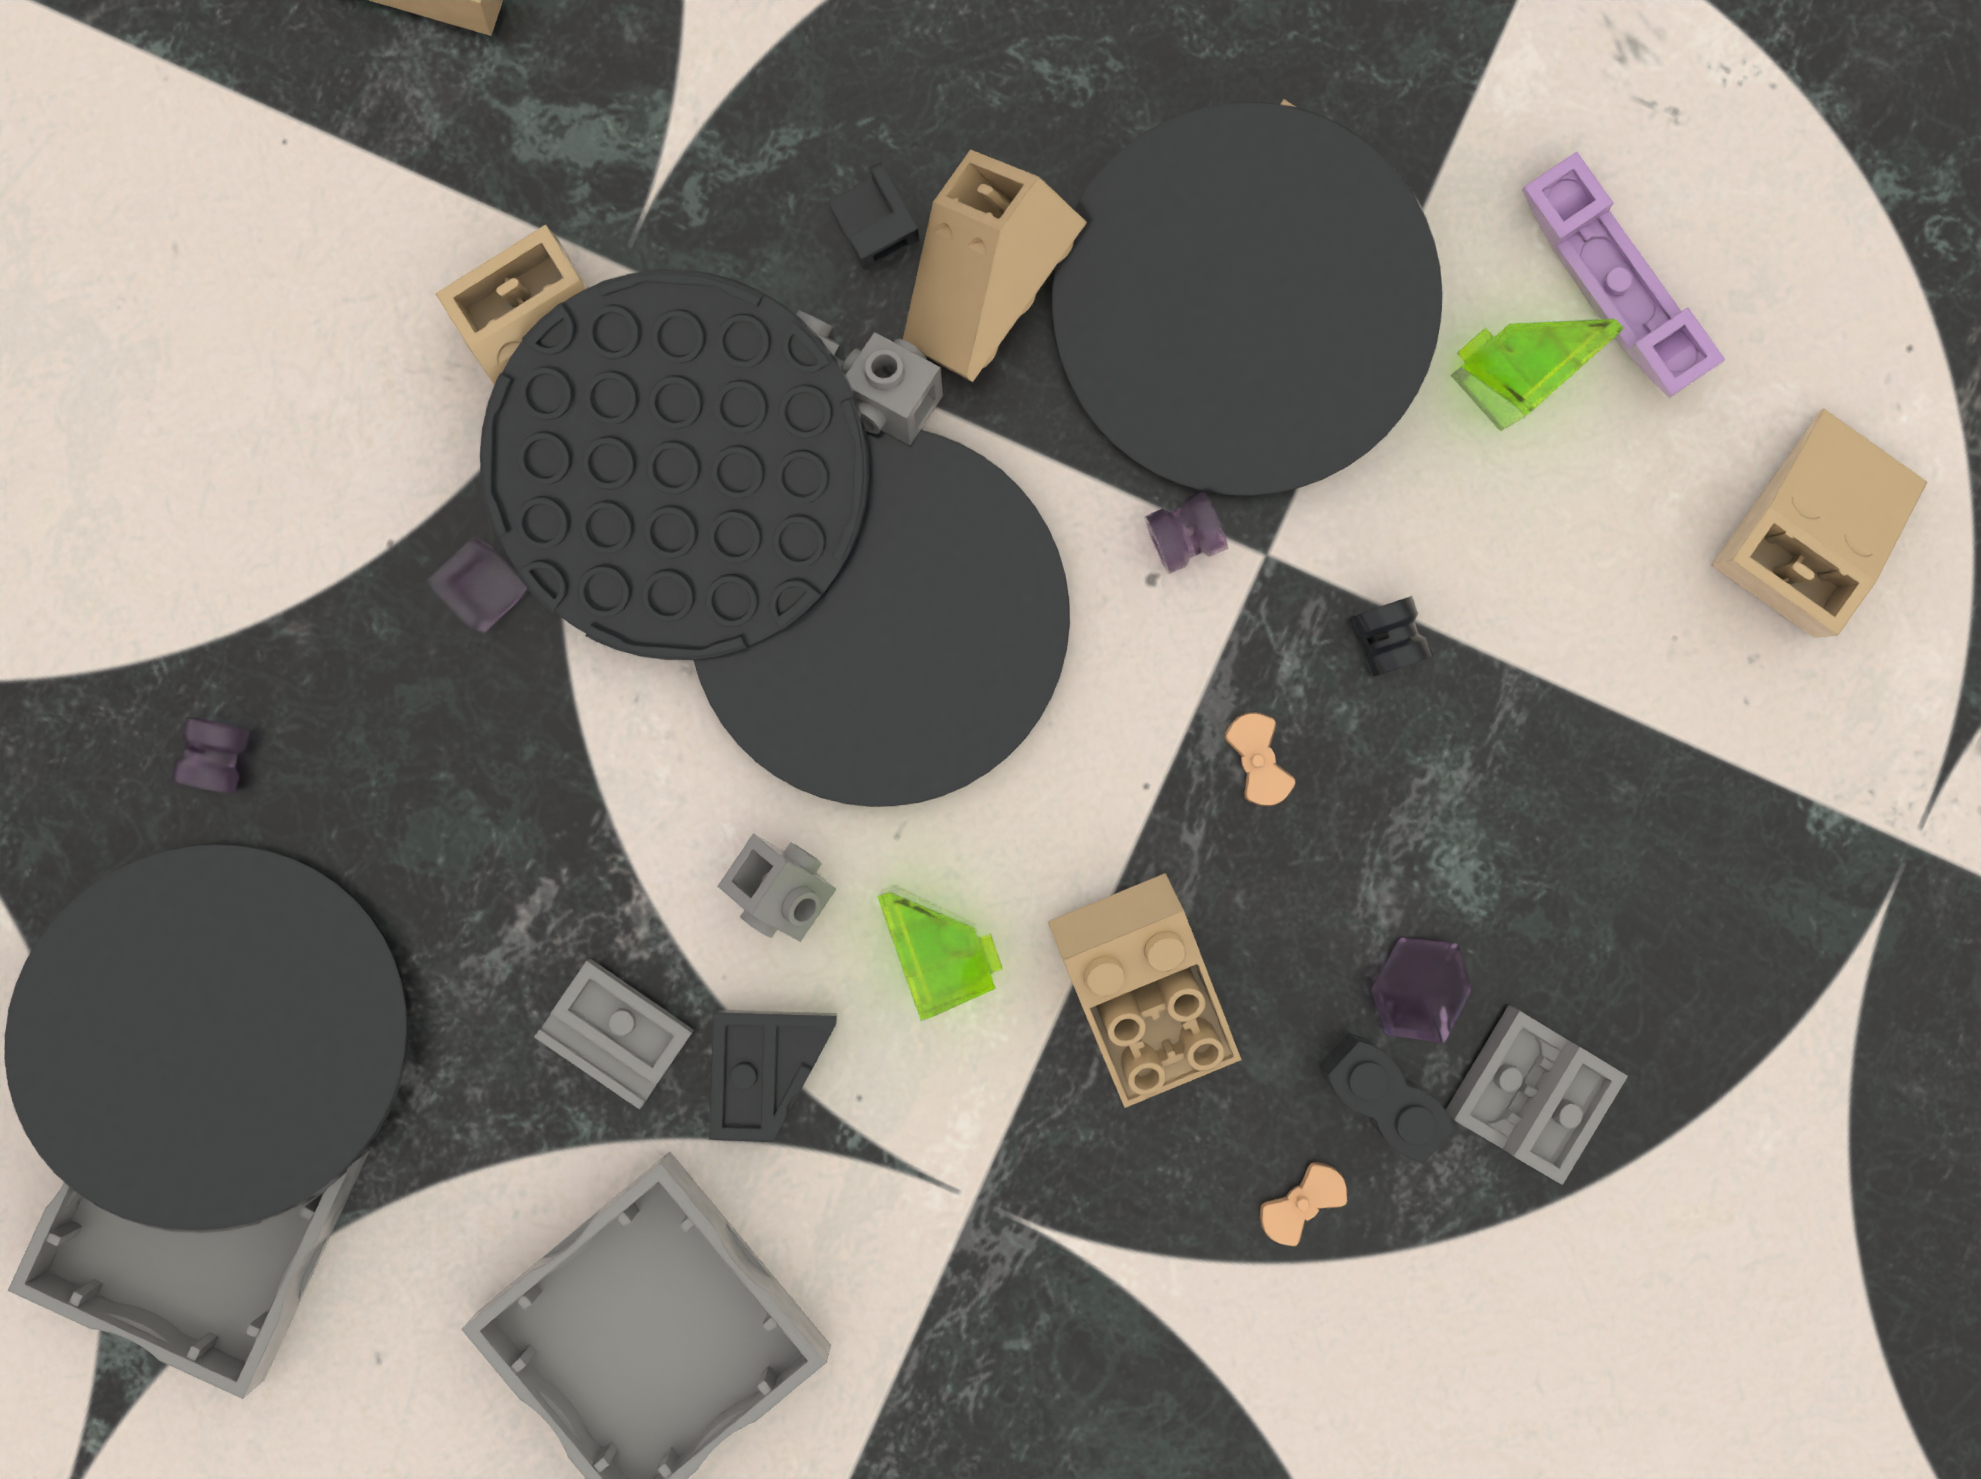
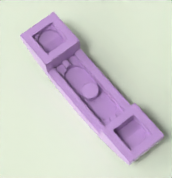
(1617, 279)

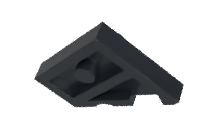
(761, 1068)

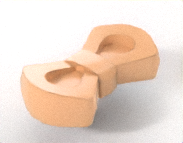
(1251, 738)
(1319, 1189)

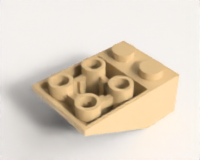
(984, 260)
(509, 296)
(1822, 527)
(1145, 990)

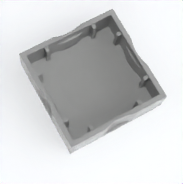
(188, 1298)
(649, 1333)

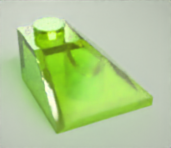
(1527, 363)
(938, 952)

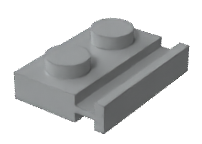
(614, 1033)

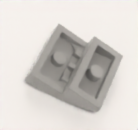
(1535, 1094)

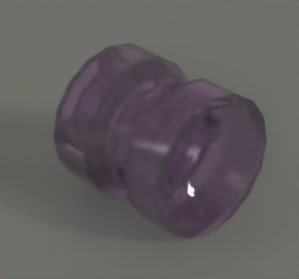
(1172, 538)
(210, 755)

